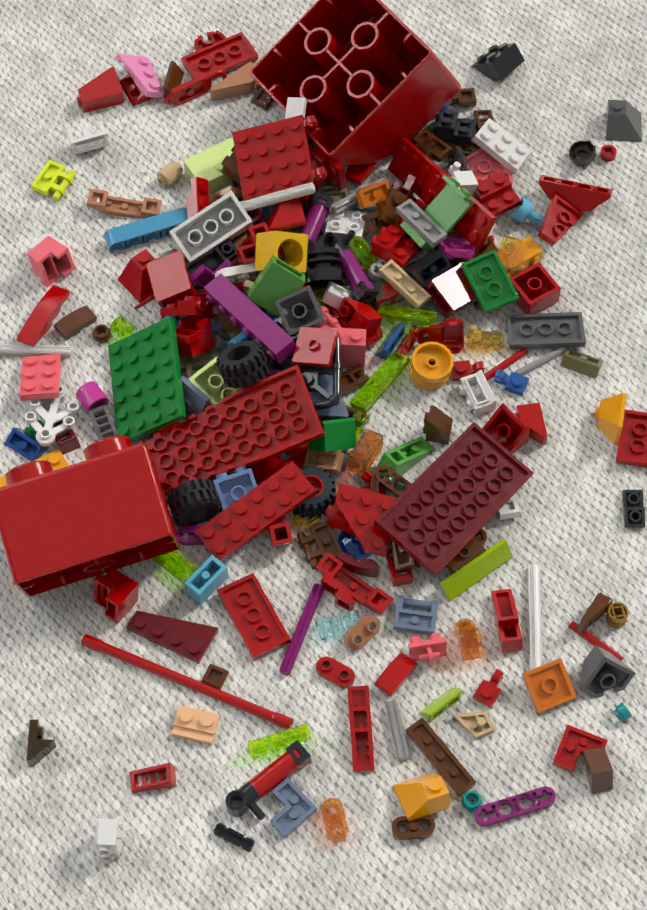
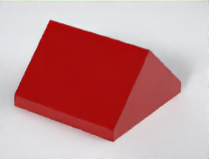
(507, 425)

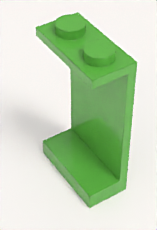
(444, 210)

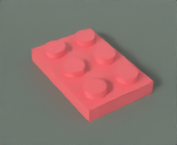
(40, 377)

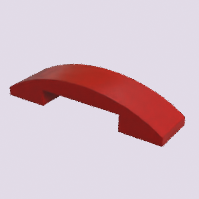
(363, 593)

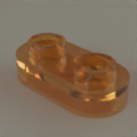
(334, 820)

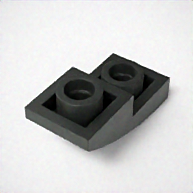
(633, 508)

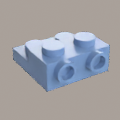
(234, 486)

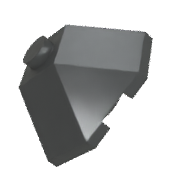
(603, 672)

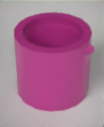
(91, 396)

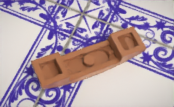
(124, 207)

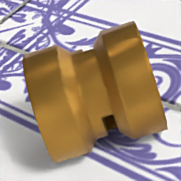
(617, 620)

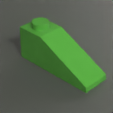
(405, 456)

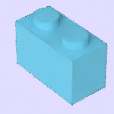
(206, 579)

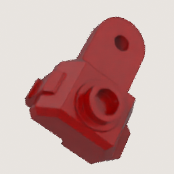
(447, 330)

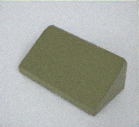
(581, 363)

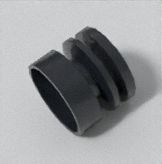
(321, 263)

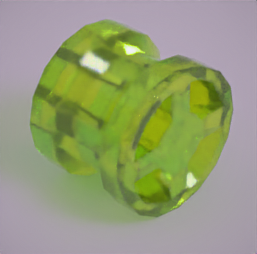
(121, 327)

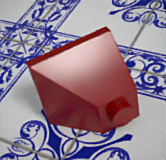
(286, 215)
(136, 276)

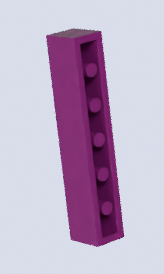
(249, 318)

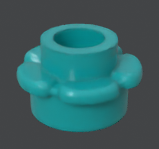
(622, 712)
(471, 795)

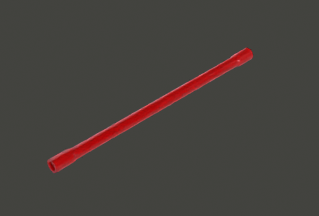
(274, 717)

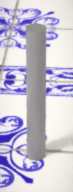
(540, 361)

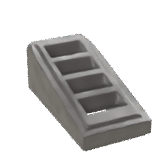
(101, 415)

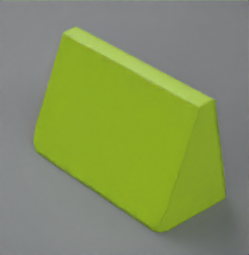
(441, 704)

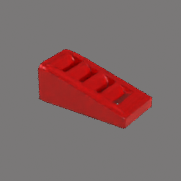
(400, 579)
(170, 782)

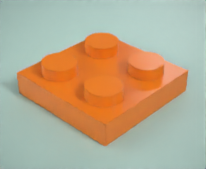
(549, 685)

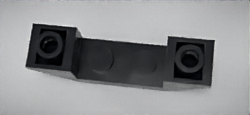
(221, 252)

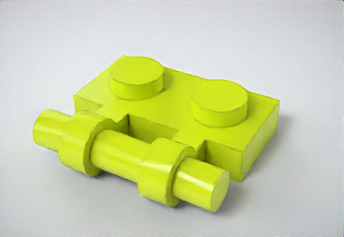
(48, 178)

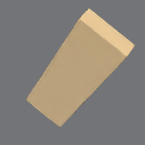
(404, 284)

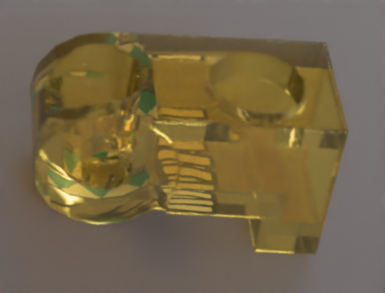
(484, 339)

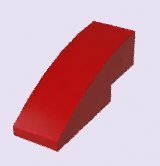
(506, 620)

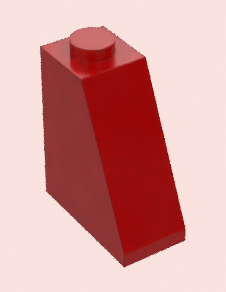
(101, 92)

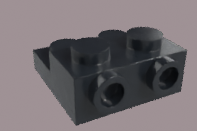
(452, 128)

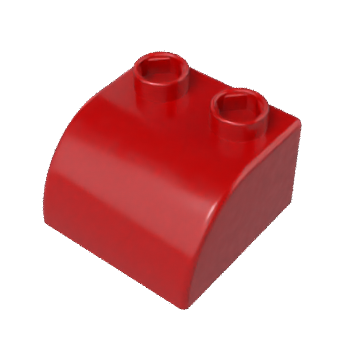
(360, 76)

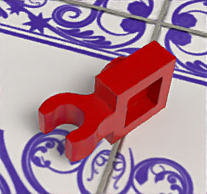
(463, 369)
(488, 691)

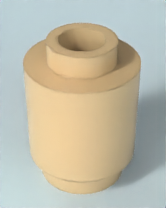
(169, 174)

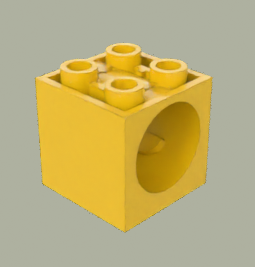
(293, 245)

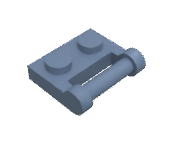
(414, 620)

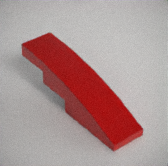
(43, 315)
(360, 728)

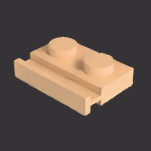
(195, 725)

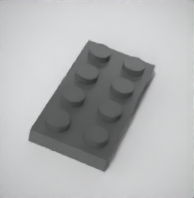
(545, 330)

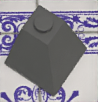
(623, 122)
(300, 310)

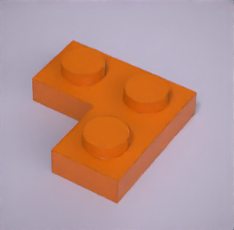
(373, 195)

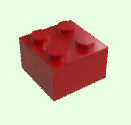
(535, 289)

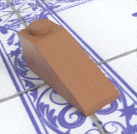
(235, 84)

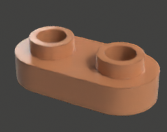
(362, 630)

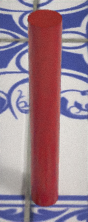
(506, 363)
(593, 640)

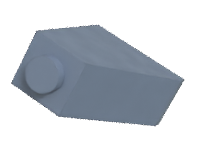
(334, 412)

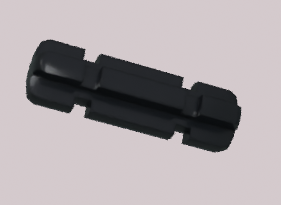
(234, 837)

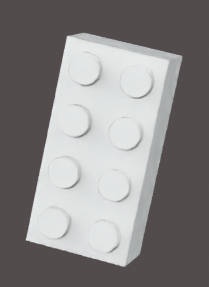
(211, 227)

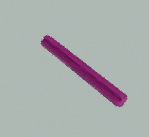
(301, 629)

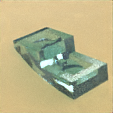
(336, 626)

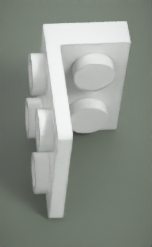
(346, 221)

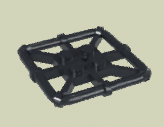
(312, 376)

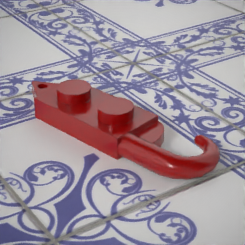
(192, 88)

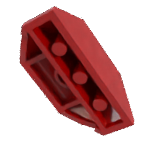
(580, 195)

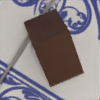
(598, 770)

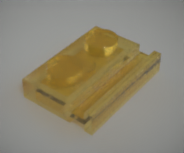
(512, 253)

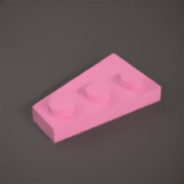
(143, 72)

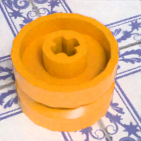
(430, 366)

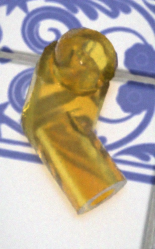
(304, 524)

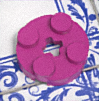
(457, 248)

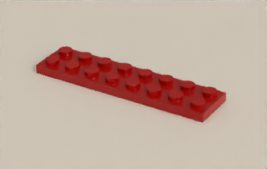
(427, 185)

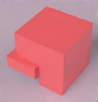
(50, 260)

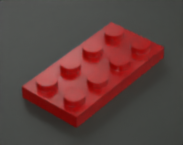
(253, 616)

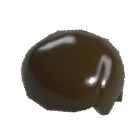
(584, 150)

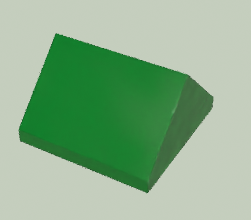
(339, 435)

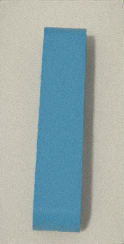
(144, 230)

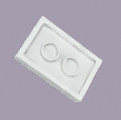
(501, 145)

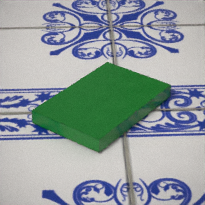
(490, 282)

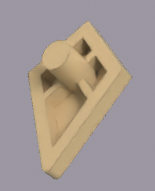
(476, 723)

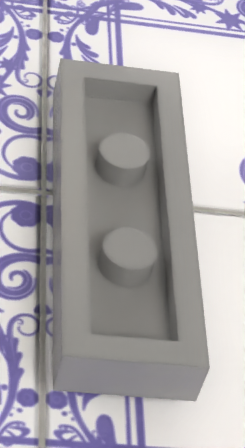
(421, 223)

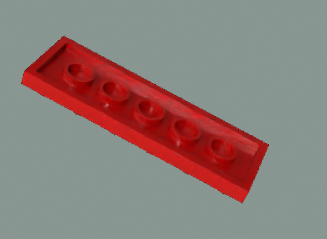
(255, 512)

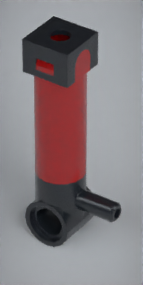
(293, 759)

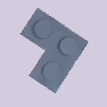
(296, 811)

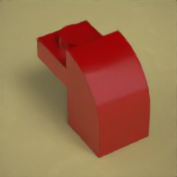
(280, 533)

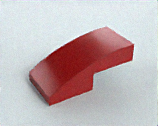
(342, 596)
(395, 674)

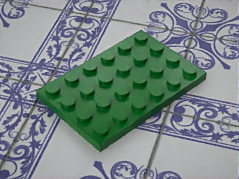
(147, 381)

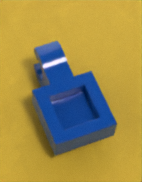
(514, 383)

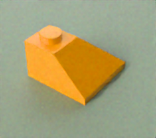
(611, 416)
(422, 795)

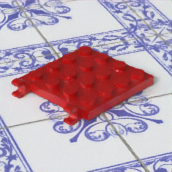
(275, 156)

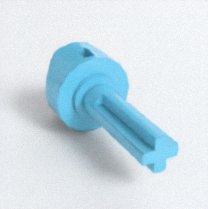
(525, 212)

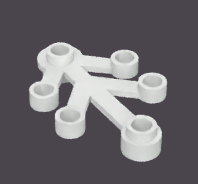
(47, 435)

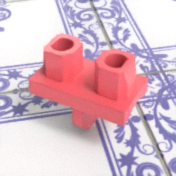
(427, 649)

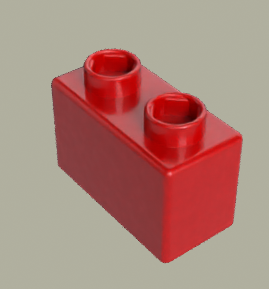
(84, 516)

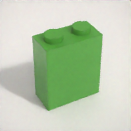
(273, 283)

